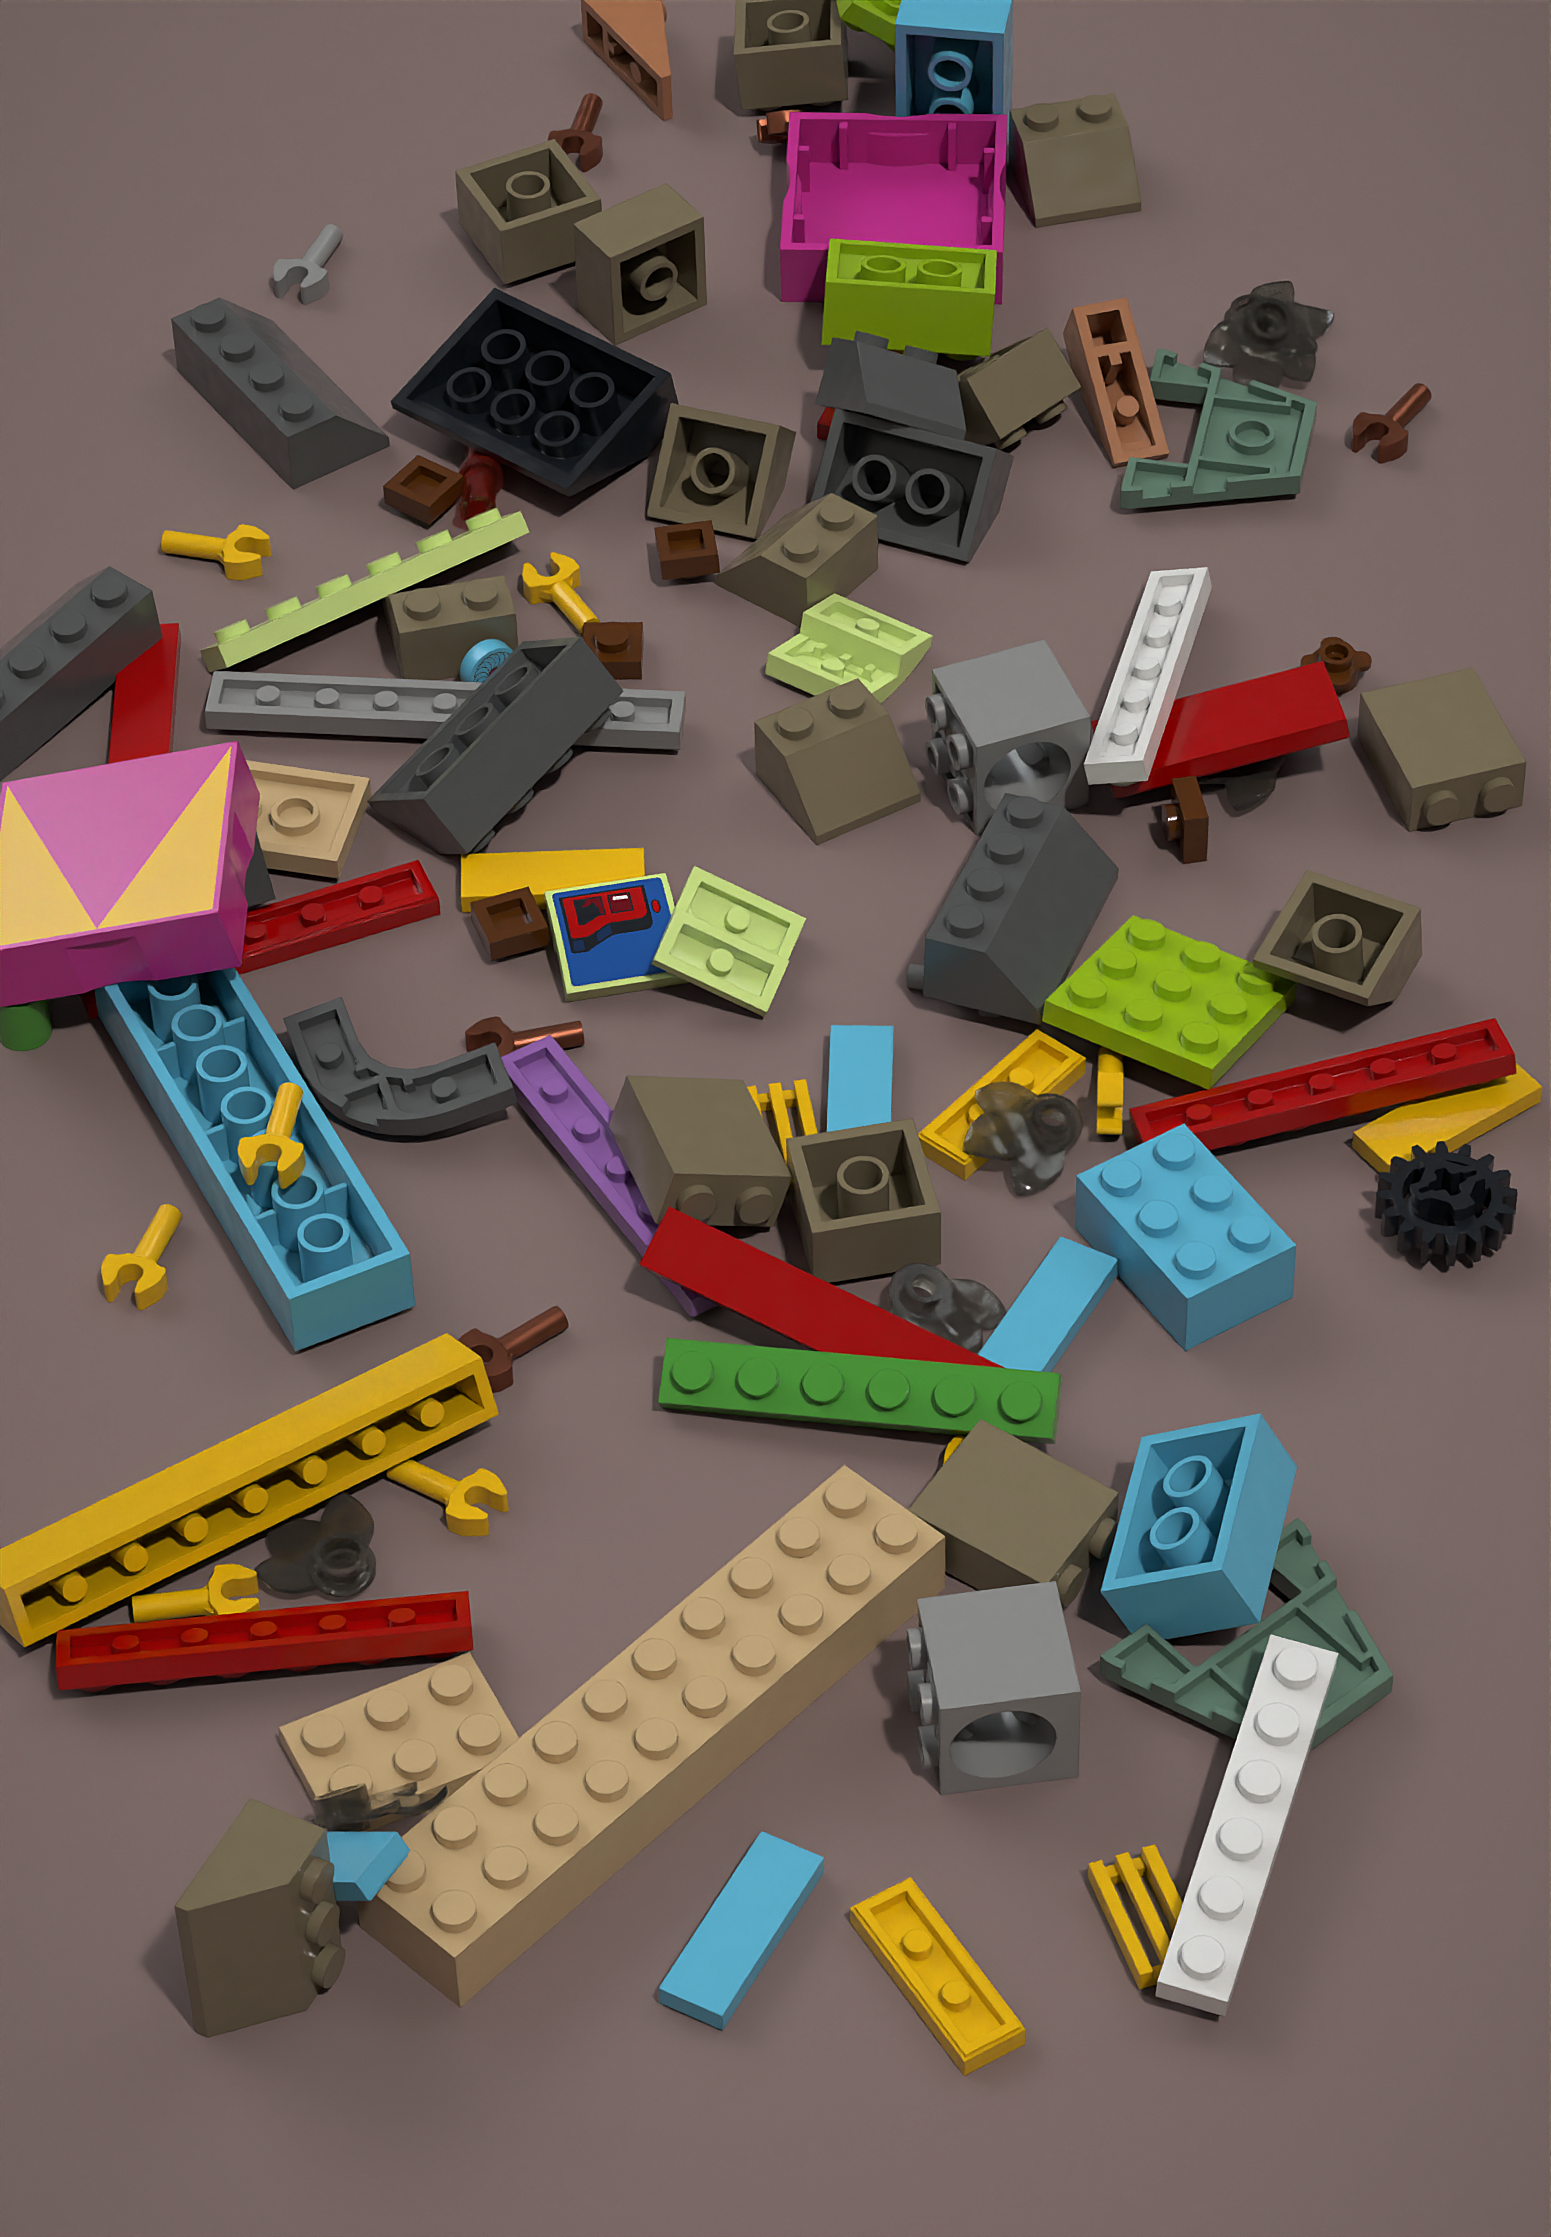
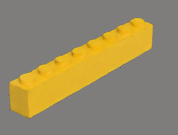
(240, 1487)

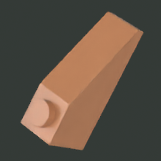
(634, 45)
(1115, 381)

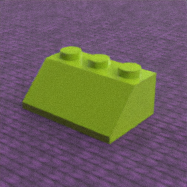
(911, 296)

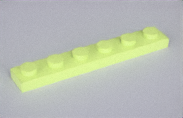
(342, 597)

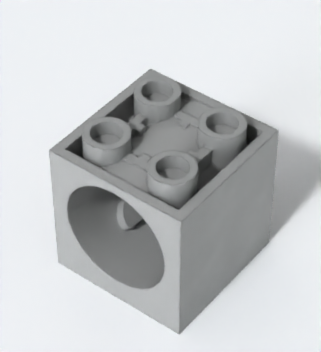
(1009, 729)
(994, 1688)

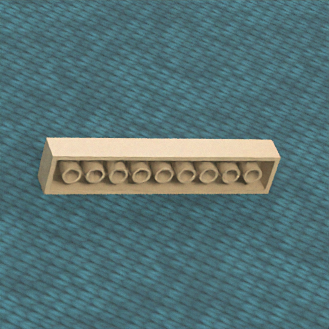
(653, 1733)

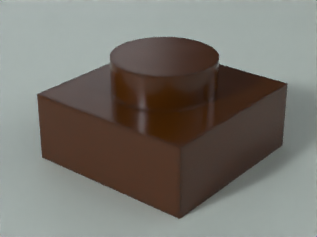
(423, 489)
(687, 550)
(617, 647)
(1187, 820)
(509, 923)

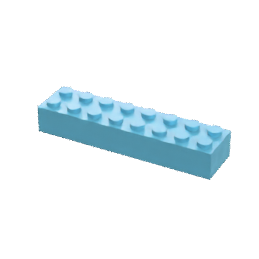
(212, 1077)

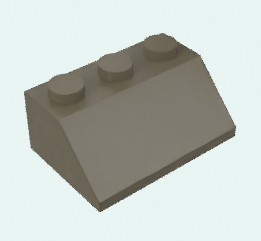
(260, 1922)

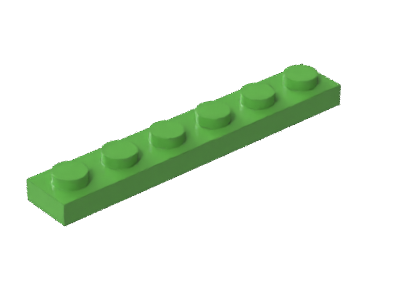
(858, 1390)

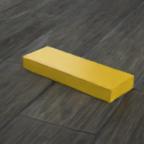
(498, 873)
(1036, 1063)
(1447, 1117)
(937, 1976)

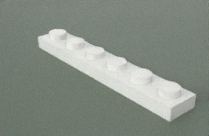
(1148, 677)
(1246, 1826)

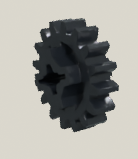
(1445, 1203)

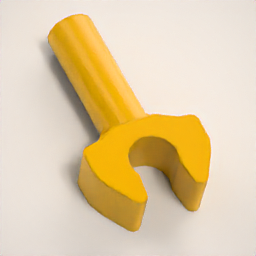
(238, 552)
(558, 589)
(1109, 1092)
(276, 1142)
(142, 1264)
(456, 1495)
(212, 1599)

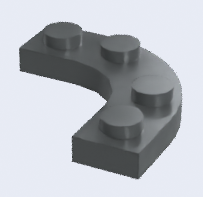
(391, 1097)

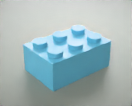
(954, 57)
(1185, 1236)
(1200, 1528)

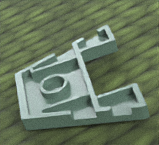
(1245, 445)
(1221, 1686)

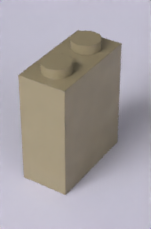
(1441, 749)
(700, 1150)
(1017, 1515)

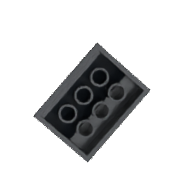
(540, 395)

